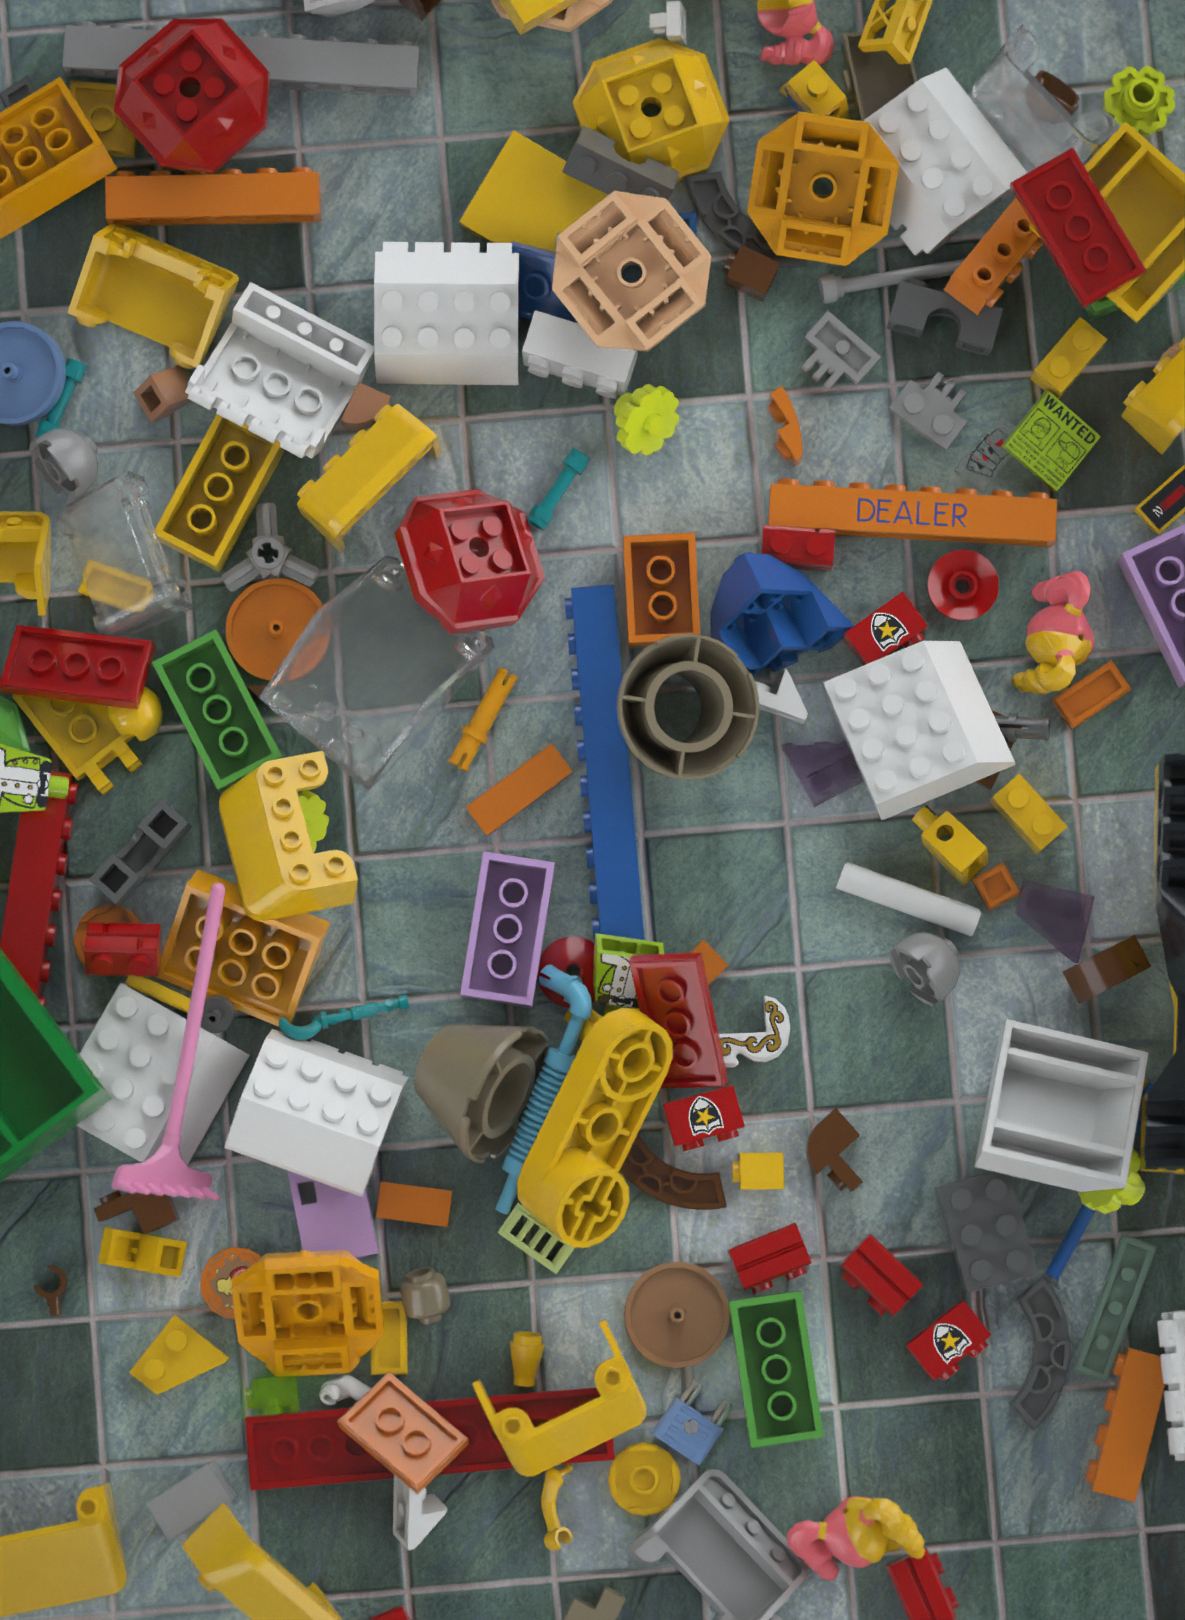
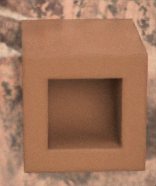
(163, 393)
(363, 407)

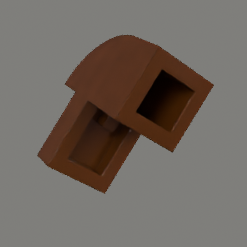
(1106, 969)
(826, 1143)
(151, 1209)

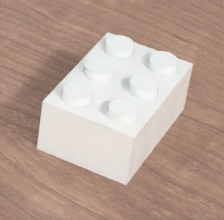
(568, 352)

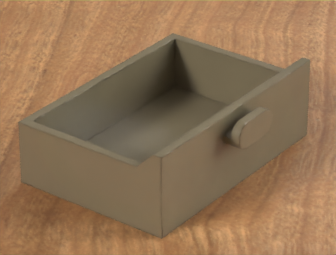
(873, 75)

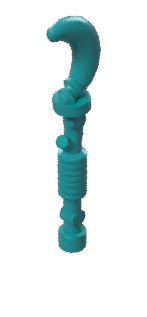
(355, 1013)

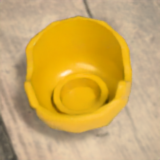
(138, 722)

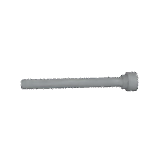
(834, 287)

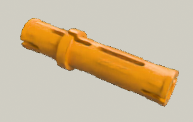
(475, 733)

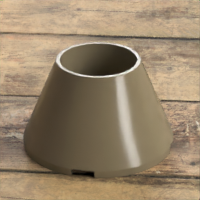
(726, 699)
(480, 1083)

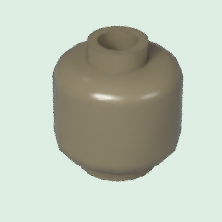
(425, 1295)

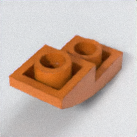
(789, 436)

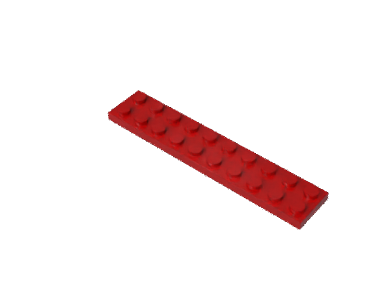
(315, 1451)

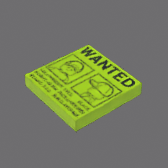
(1051, 441)

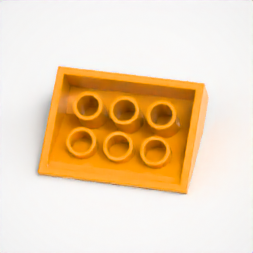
(46, 155)
(254, 962)

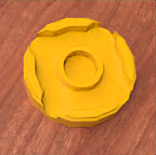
(644, 1479)

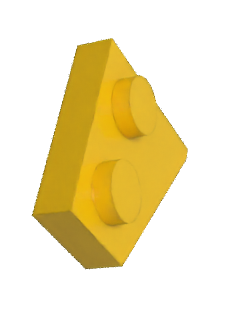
(176, 1357)

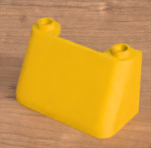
(153, 292)

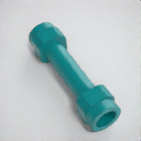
(74, 374)
(574, 464)

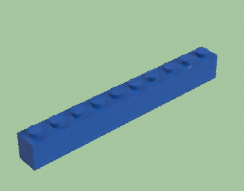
(607, 763)

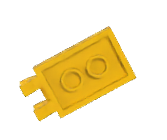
(80, 736)

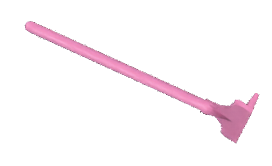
(166, 1170)

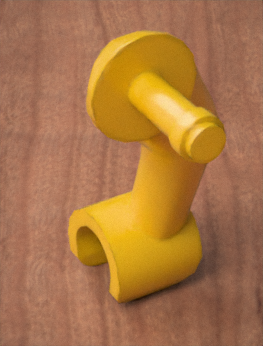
(551, 1487)

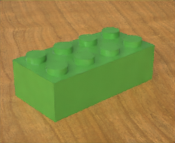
(216, 709)
(775, 1369)

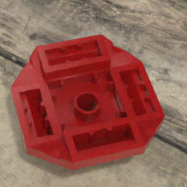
(197, 130)
(465, 587)

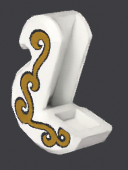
(759, 1045)

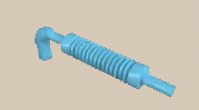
(553, 1074)

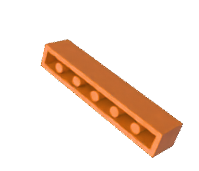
(213, 198)

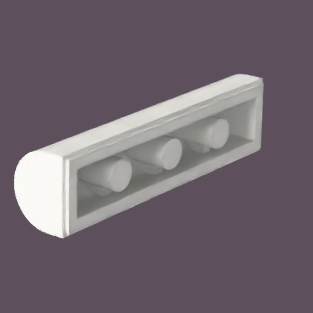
(908, 898)

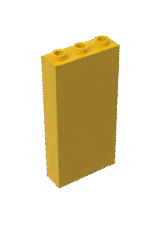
(527, 197)

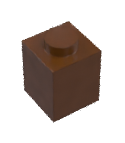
(750, 272)

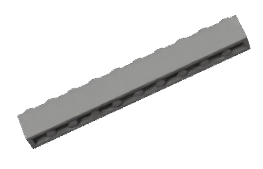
(291, 61)

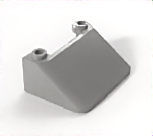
(724, 1549)

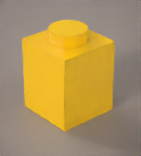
(759, 1171)

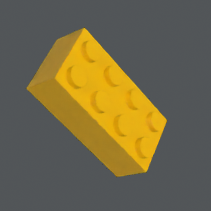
(218, 493)

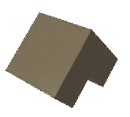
(606, 1608)

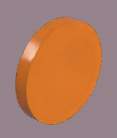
(268, 623)

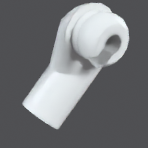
(342, 1388)

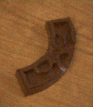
(672, 1184)

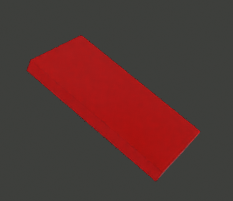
(1078, 228)
(77, 666)
(678, 998)

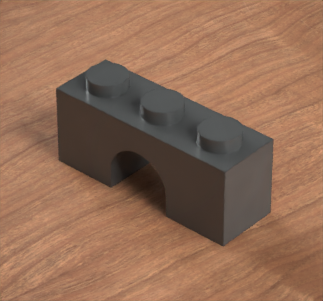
(600, 166)
(917, 304)
(142, 854)

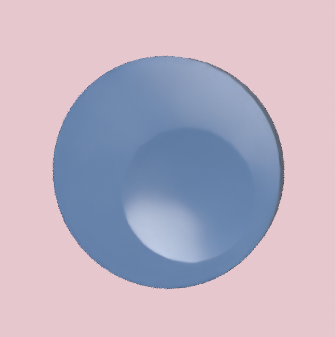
(29, 373)

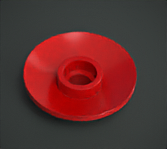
(966, 567)
(564, 953)

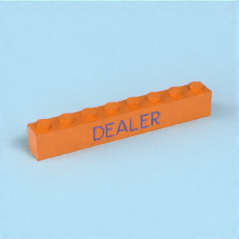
(915, 514)

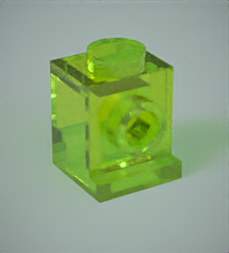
(274, 1394)

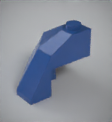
(772, 614)

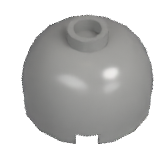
(66, 461)
(929, 965)

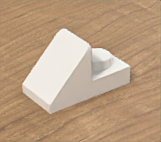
(785, 703)
(414, 1514)

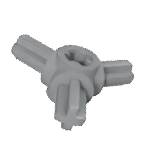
(255, 565)

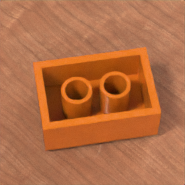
(660, 587)

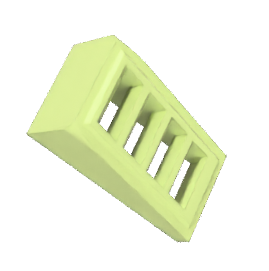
(509, 1224)

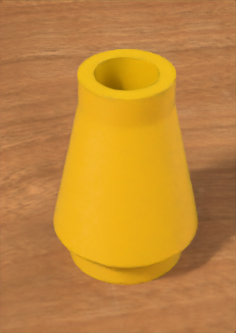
(526, 1356)

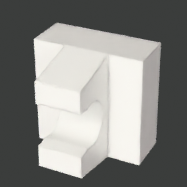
(670, 23)

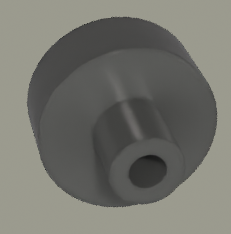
(217, 1014)

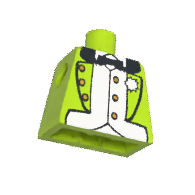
(27, 781)
(612, 972)

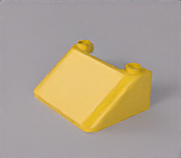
(65, 1559)

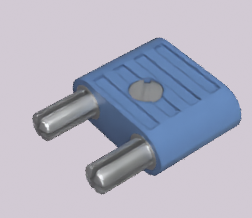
(688, 1429)

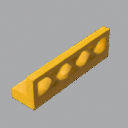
(903, 30)

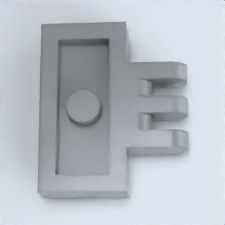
(838, 352)
(931, 411)

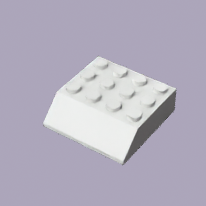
(918, 725)
(137, 1062)
(1061, 1108)

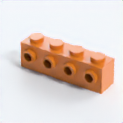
(994, 260)
(1128, 1425)

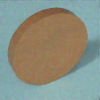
(677, 1314)

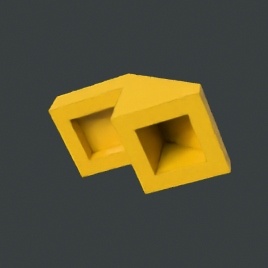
(142, 1252)

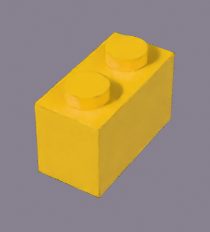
(1068, 358)
(1027, 813)

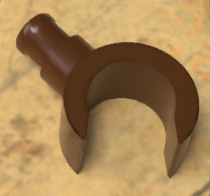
(54, 1299)

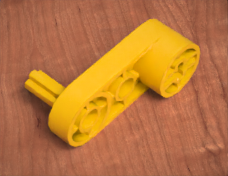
(576, 1159)

